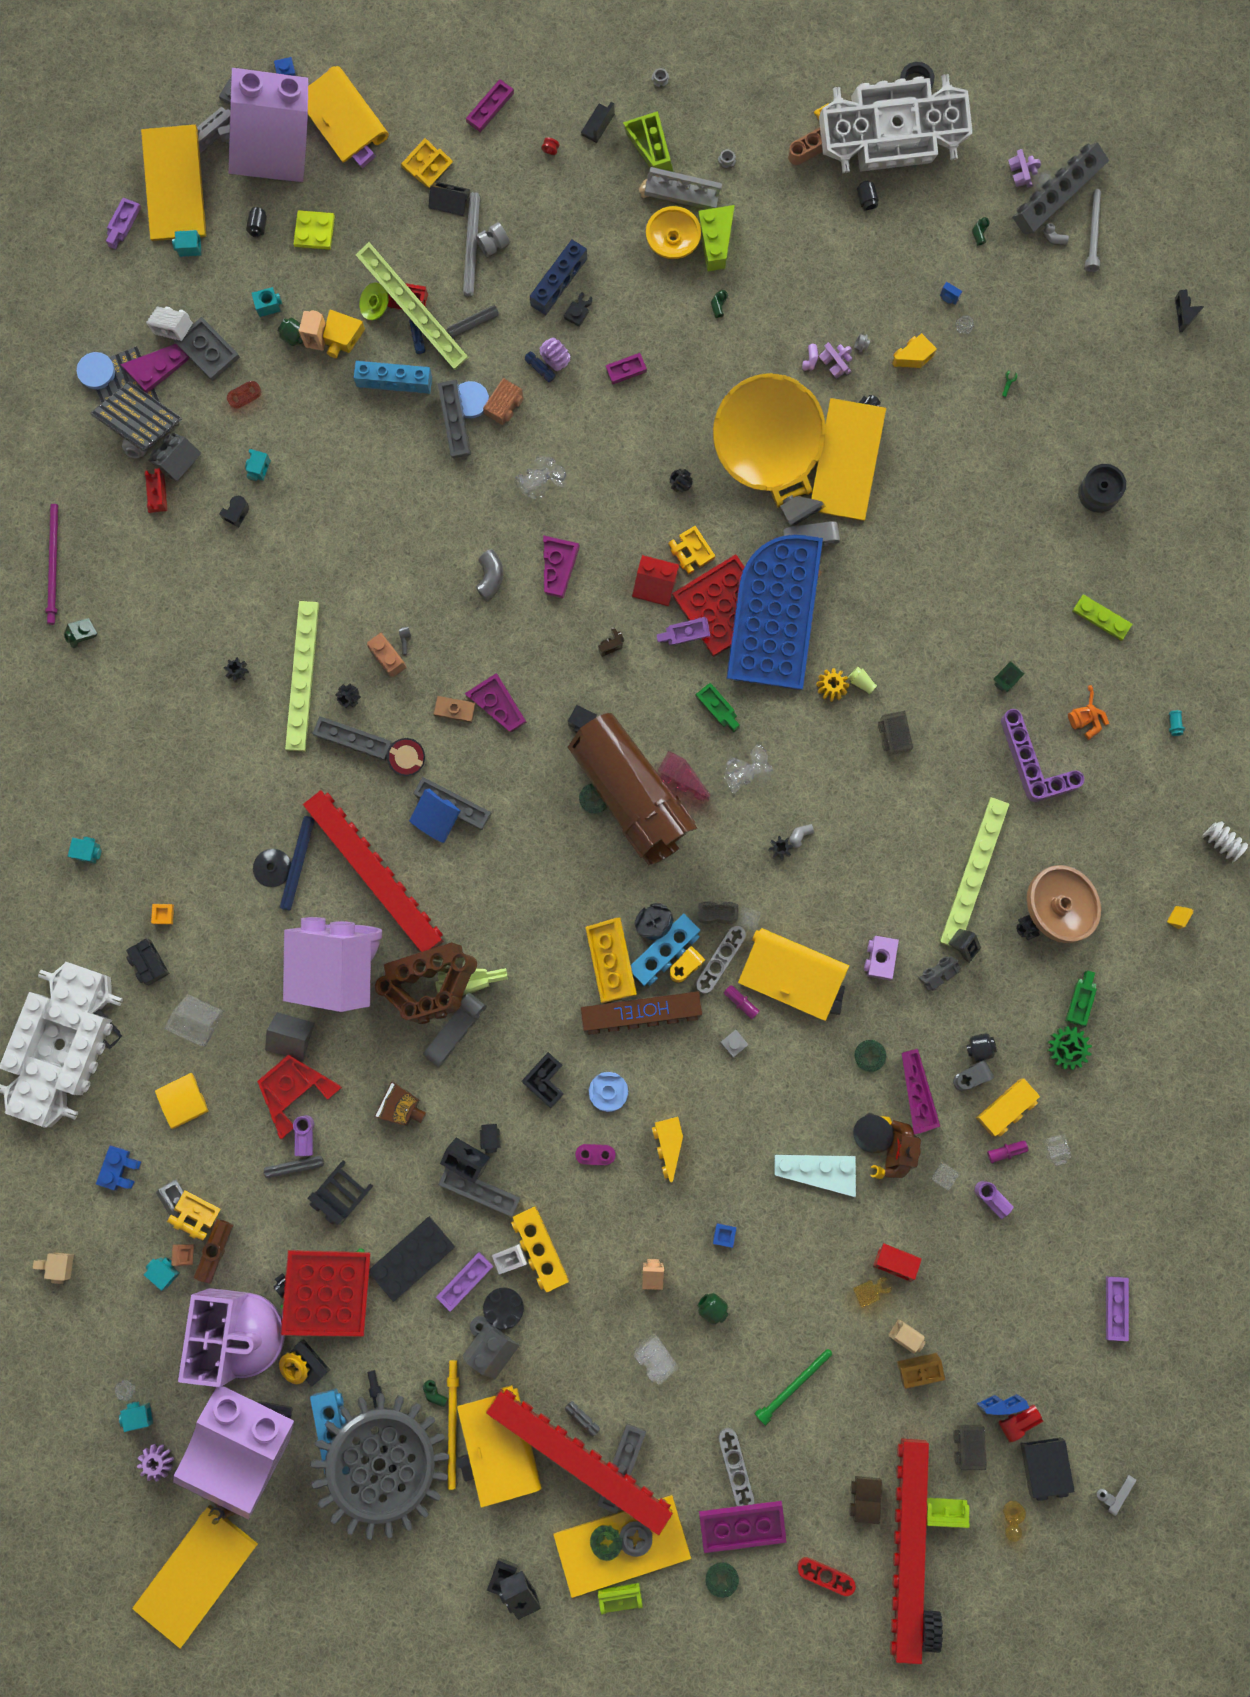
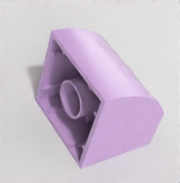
(268, 125)

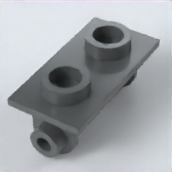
(947, 967)

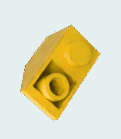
(915, 354)

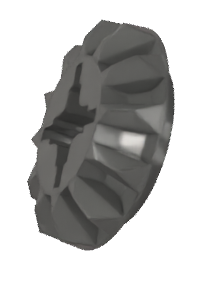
(642, 1546)

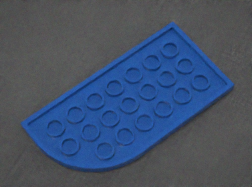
(775, 613)

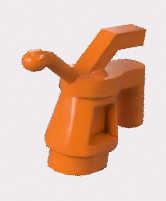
(1083, 716)

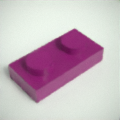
(626, 368)

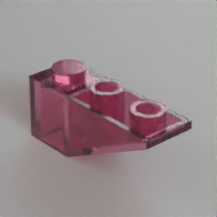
(680, 772)

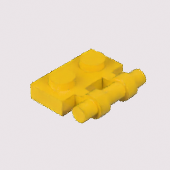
(696, 546)
(197, 1210)

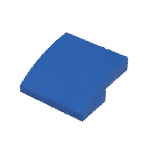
(434, 815)
(997, 1406)

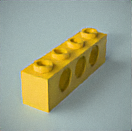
(545, 1281)

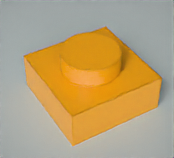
(162, 914)

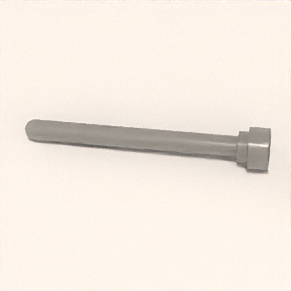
(1093, 261)

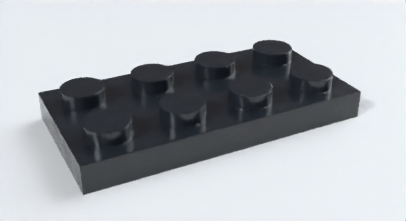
(411, 1258)

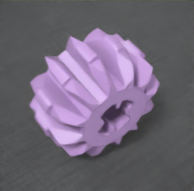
(555, 354)
(157, 1455)

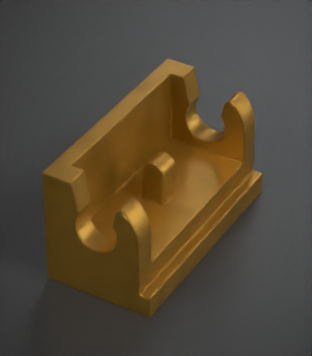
(921, 1370)

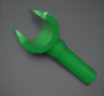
(1008, 382)

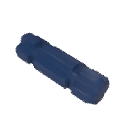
(417, 338)
(539, 366)

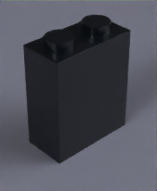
(1047, 1468)

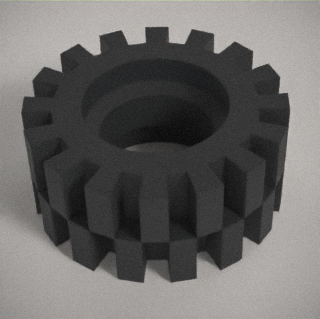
(932, 1631)

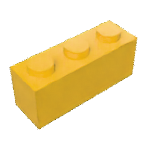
(1008, 1108)

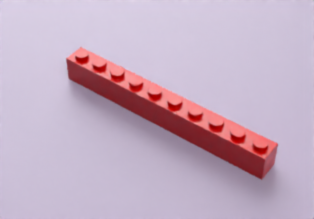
(372, 872)
(579, 1461)
(910, 1551)

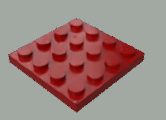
(713, 597)
(325, 1293)

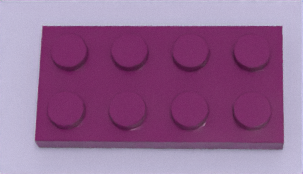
(742, 1526)

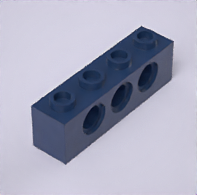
(558, 277)

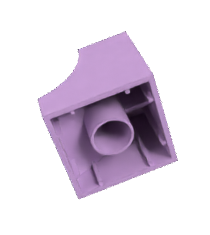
(233, 1451)

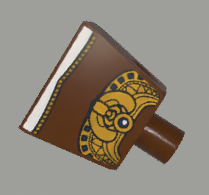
(399, 1106)

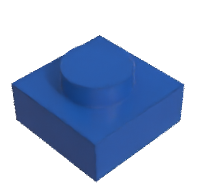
(285, 66)
(950, 293)
(724, 1235)

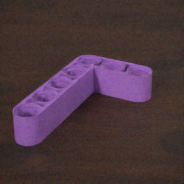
(1032, 764)

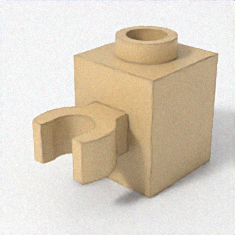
(56, 1267)

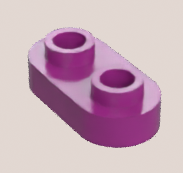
(595, 1154)

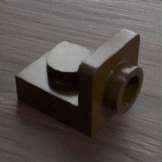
(609, 646)

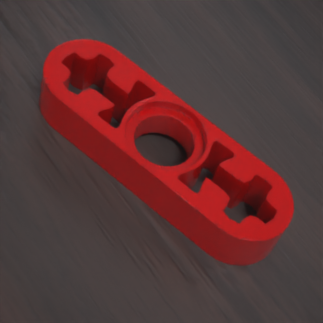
(829, 1585)

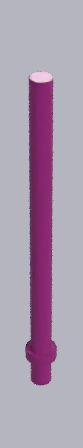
(51, 610)

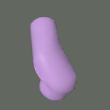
(813, 357)

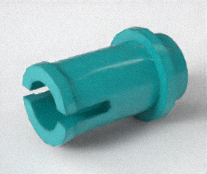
(1176, 723)

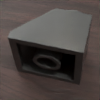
(490, 1351)

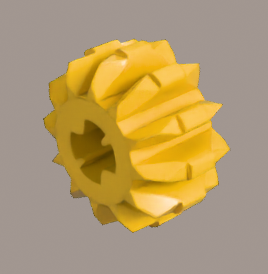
(826, 687)

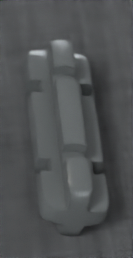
(582, 1418)

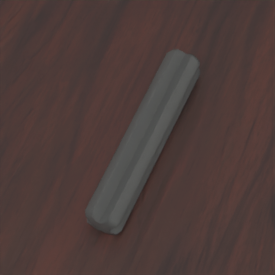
(472, 321)
(294, 1166)

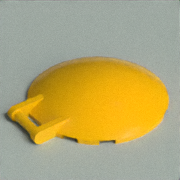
(770, 434)

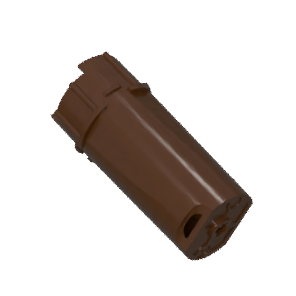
(631, 788)

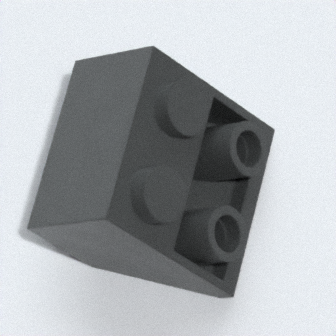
(174, 455)

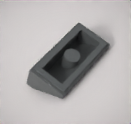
(169, 1196)

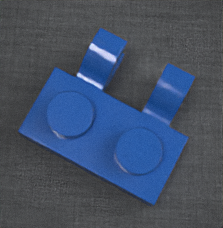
(113, 1168)

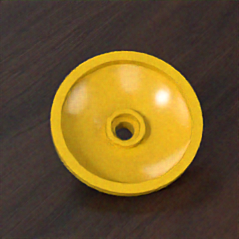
(676, 223)

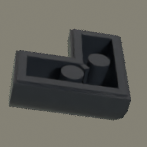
(539, 1080)

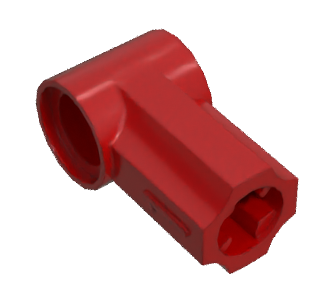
(1019, 1423)

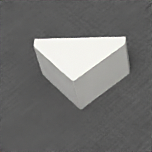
(510, 1259)

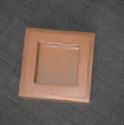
(182, 1254)

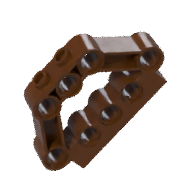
(452, 988)

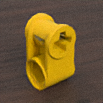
(688, 963)

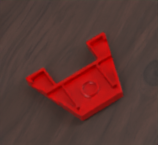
(286, 1084)

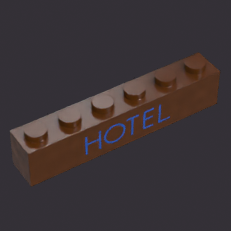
(641, 1011)

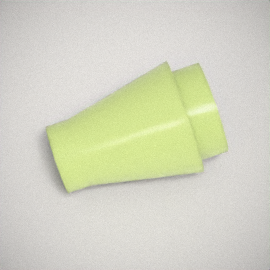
(862, 680)

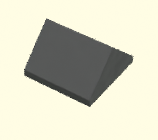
(288, 1036)

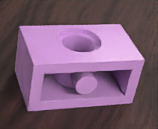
(888, 948)

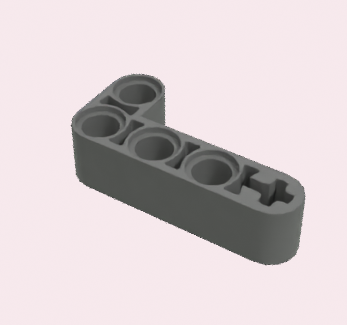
(455, 1029)

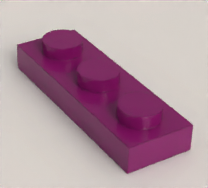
(490, 105)

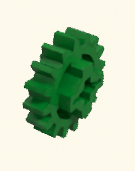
(1072, 1039)

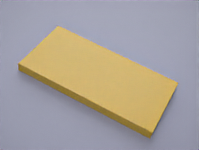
(173, 181)
(848, 458)
(588, 1572)
(194, 1577)

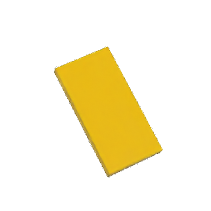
(610, 960)

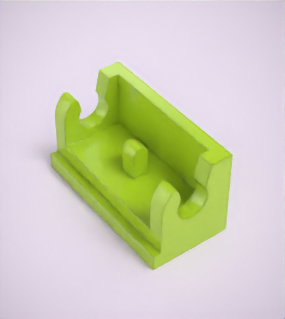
(947, 1512)
(620, 1598)

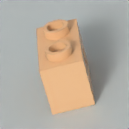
(312, 330)

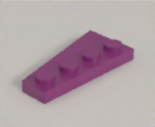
(920, 1098)

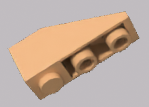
(653, 1274)

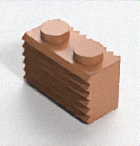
(503, 401)
(386, 655)

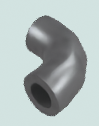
(493, 574)

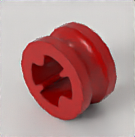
(550, 146)

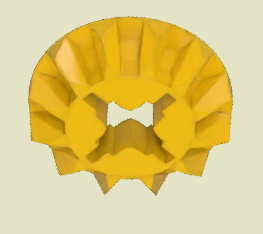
(290, 1372)

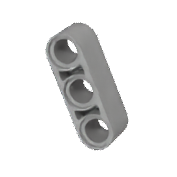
(826, 530)

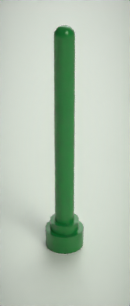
(766, 1412)

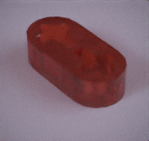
(243, 394)

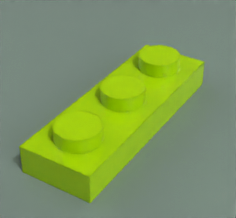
(1102, 617)

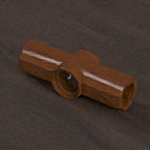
(209, 1263)

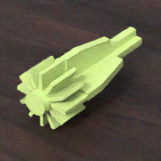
(479, 979)

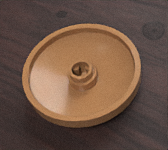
(1063, 904)

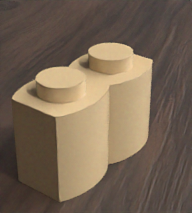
(907, 1337)

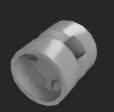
(493, 239)

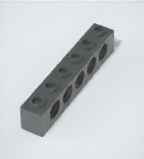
(1094, 160)

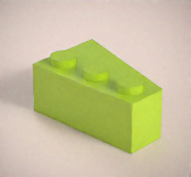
(649, 140)
(715, 235)

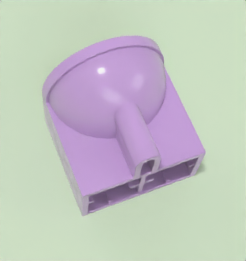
(329, 964)
(229, 1337)

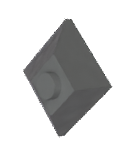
(800, 508)

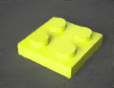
(314, 230)

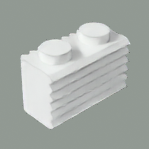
(169, 323)

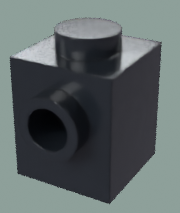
(580, 717)

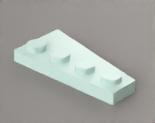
(826, 1172)

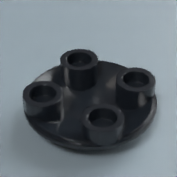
(873, 1133)
(503, 1308)

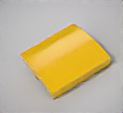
(426, 163)
(181, 1101)

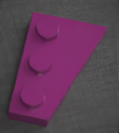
(155, 367)
(559, 563)
(497, 702)

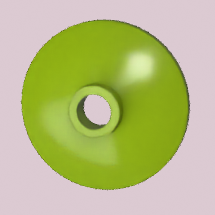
(373, 301)

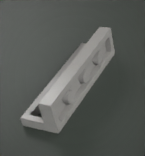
(208, 130)
(682, 190)

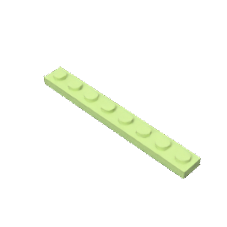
(412, 306)
(302, 676)
(975, 869)

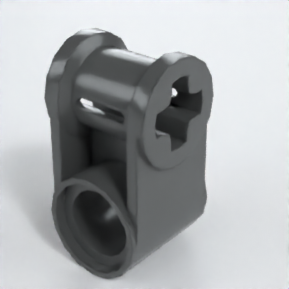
(975, 1074)

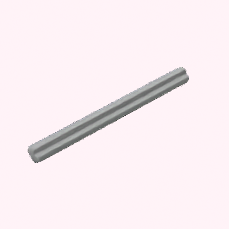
(471, 244)

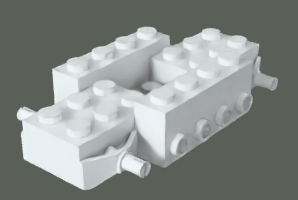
(868, 129)
(50, 1073)

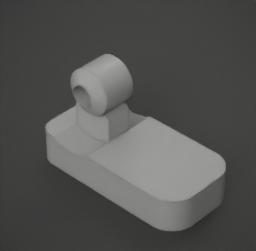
(1116, 1502)

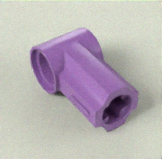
(303, 1138)
(994, 1199)

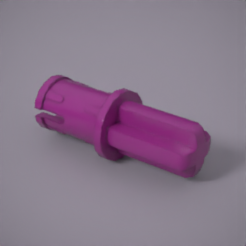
(741, 1002)
(1007, 1151)

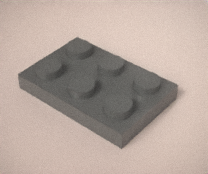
(207, 349)

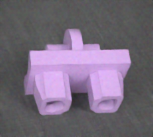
(1019, 162)
(830, 354)

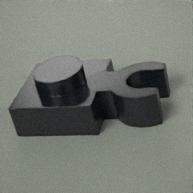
(577, 311)

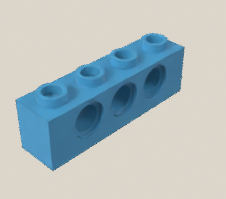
(393, 377)
(681, 925)
(319, 1403)

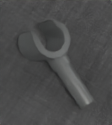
(404, 633)

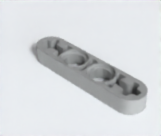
(718, 958)
(738, 1468)

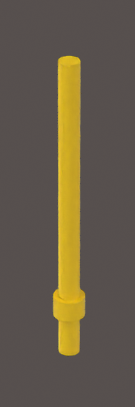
(452, 1383)

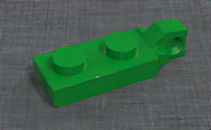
(718, 707)
(1082, 1000)

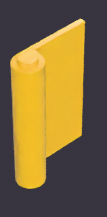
(343, 114)
(793, 973)
(498, 1457)

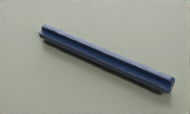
(297, 863)

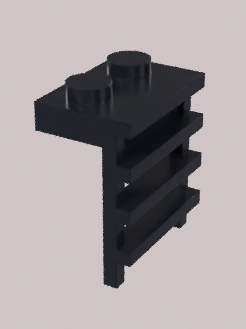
(329, 1204)

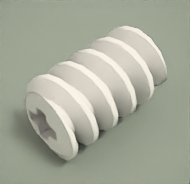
(1225, 840)

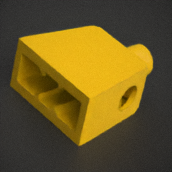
(341, 332)

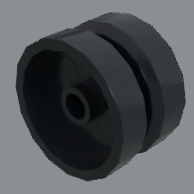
(1102, 488)

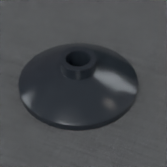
(278, 874)

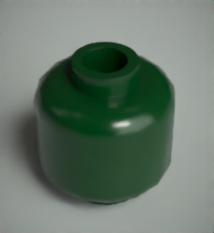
(289, 331)
(712, 1308)

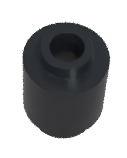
(867, 195)
(256, 222)
(489, 1138)

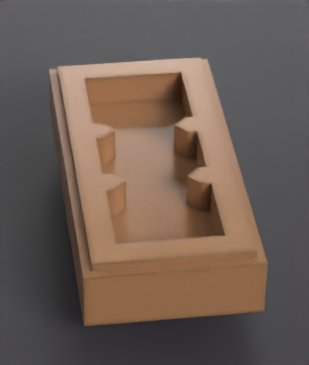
(454, 709)

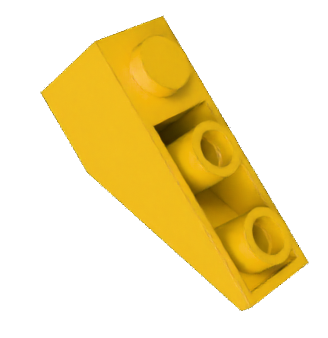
(670, 1141)

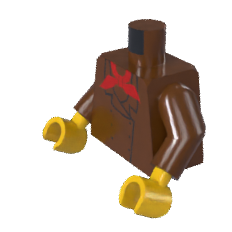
(902, 1153)

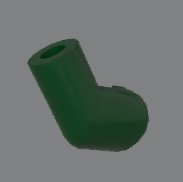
(979, 229)
(717, 302)
(432, 1395)

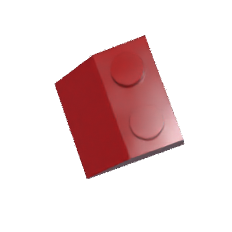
(655, 580)

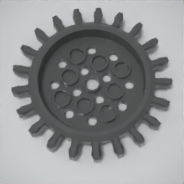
(414, 1474)

